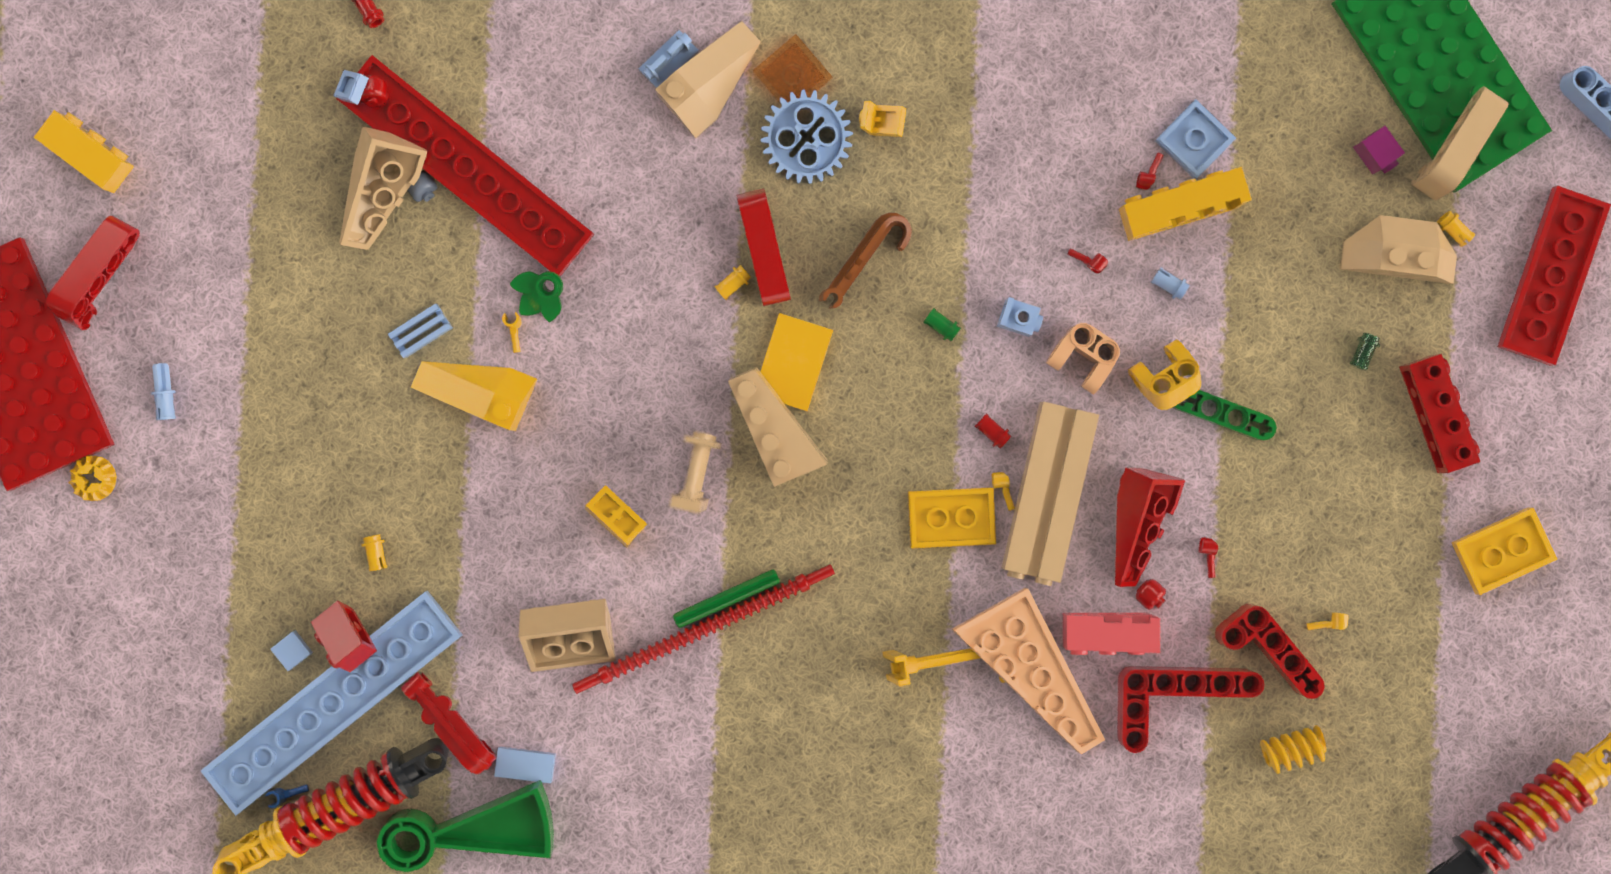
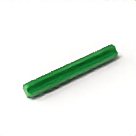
(726, 598)

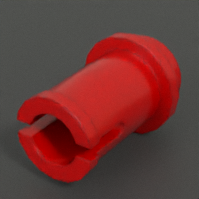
(371, 14)
(993, 431)

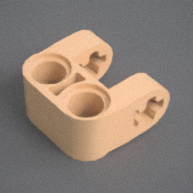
(1090, 351)

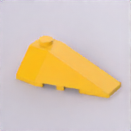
(483, 391)

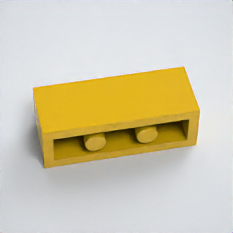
(84, 150)

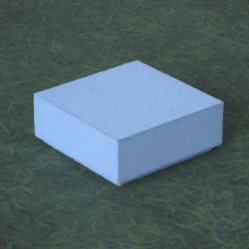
(351, 87)
(291, 650)

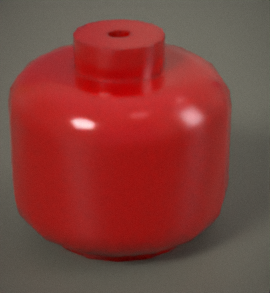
(374, 91)
(1151, 594)

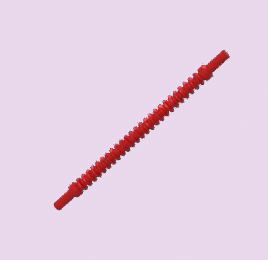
(605, 674)

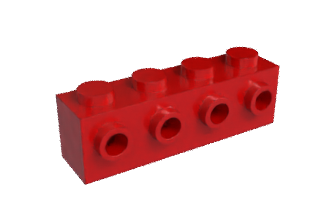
(1440, 413)

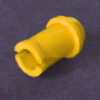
(1455, 228)
(733, 282)
(374, 552)

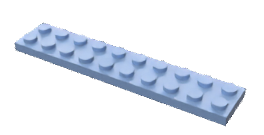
(330, 705)

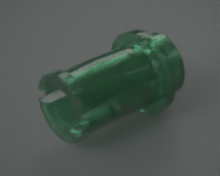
(1365, 351)

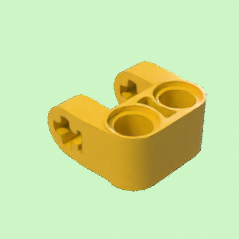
(1169, 379)

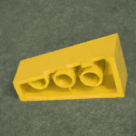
(1184, 204)

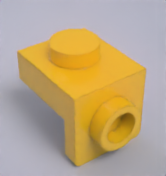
(882, 119)

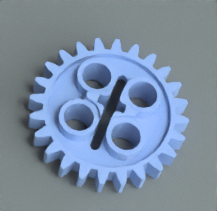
(786, 120)

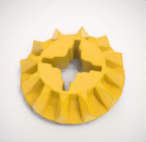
(102, 470)

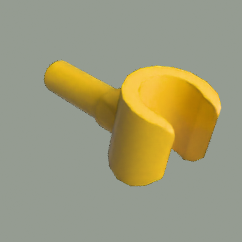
(513, 328)
(1001, 480)
(1338, 621)

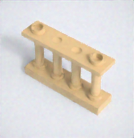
(691, 497)

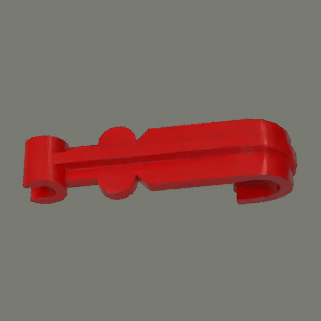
(449, 725)

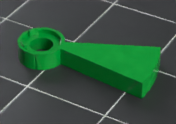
(508, 825)

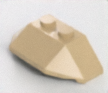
(1400, 250)

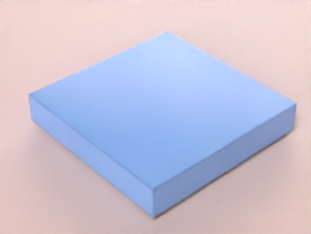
(1195, 139)

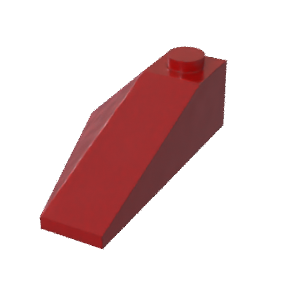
(1141, 506)

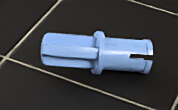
(163, 394)

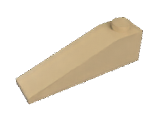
(707, 80)
(379, 179)

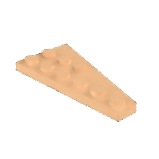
(1025, 655)

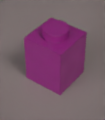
(1379, 151)

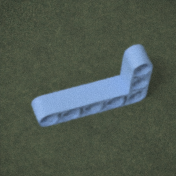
(1584, 97)

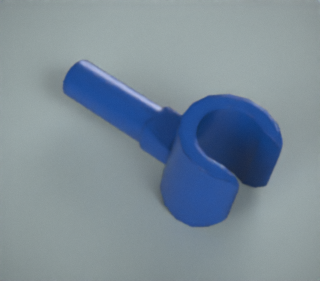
(282, 794)

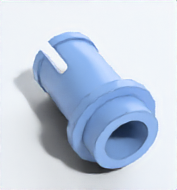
(1170, 283)

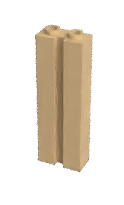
(1049, 493)

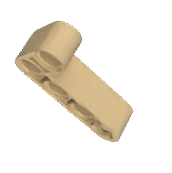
(1461, 145)

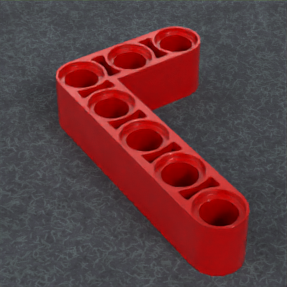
(1175, 687)

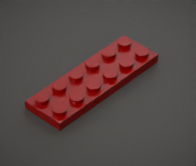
(1554, 275)

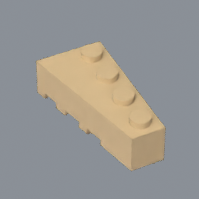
(777, 434)

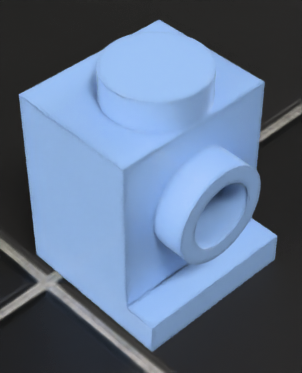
(1009, 317)

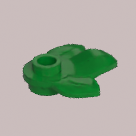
(537, 296)

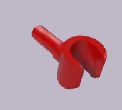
(1146, 180)
(1096, 264)
(1209, 547)

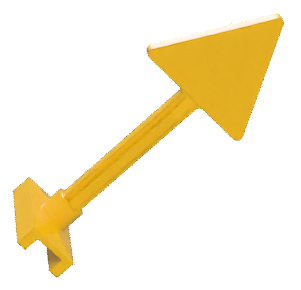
(903, 666)

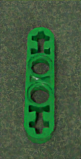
(1220, 417)

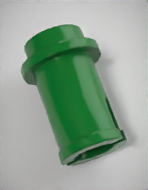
(942, 325)

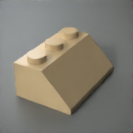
(567, 635)

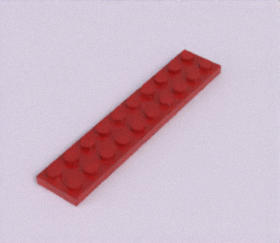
(475, 173)

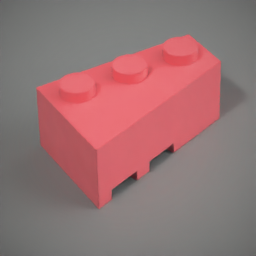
(1111, 633)

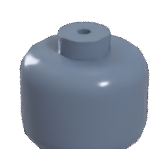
(423, 188)

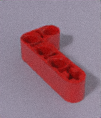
(763, 247)
(90, 272)
(1276, 653)

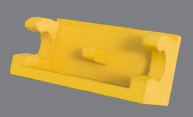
(615, 516)

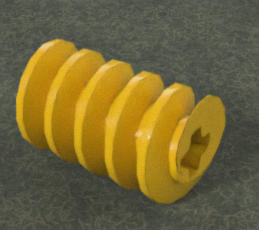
(1294, 748)

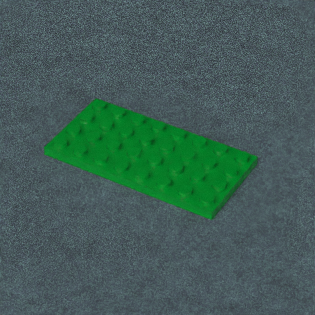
(1434, 63)

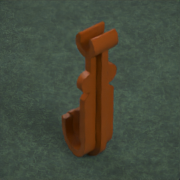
(863, 253)

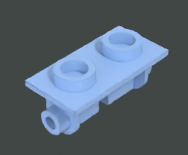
(668, 58)

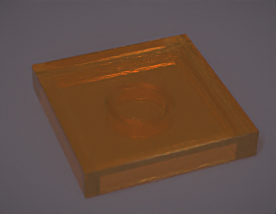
(792, 70)

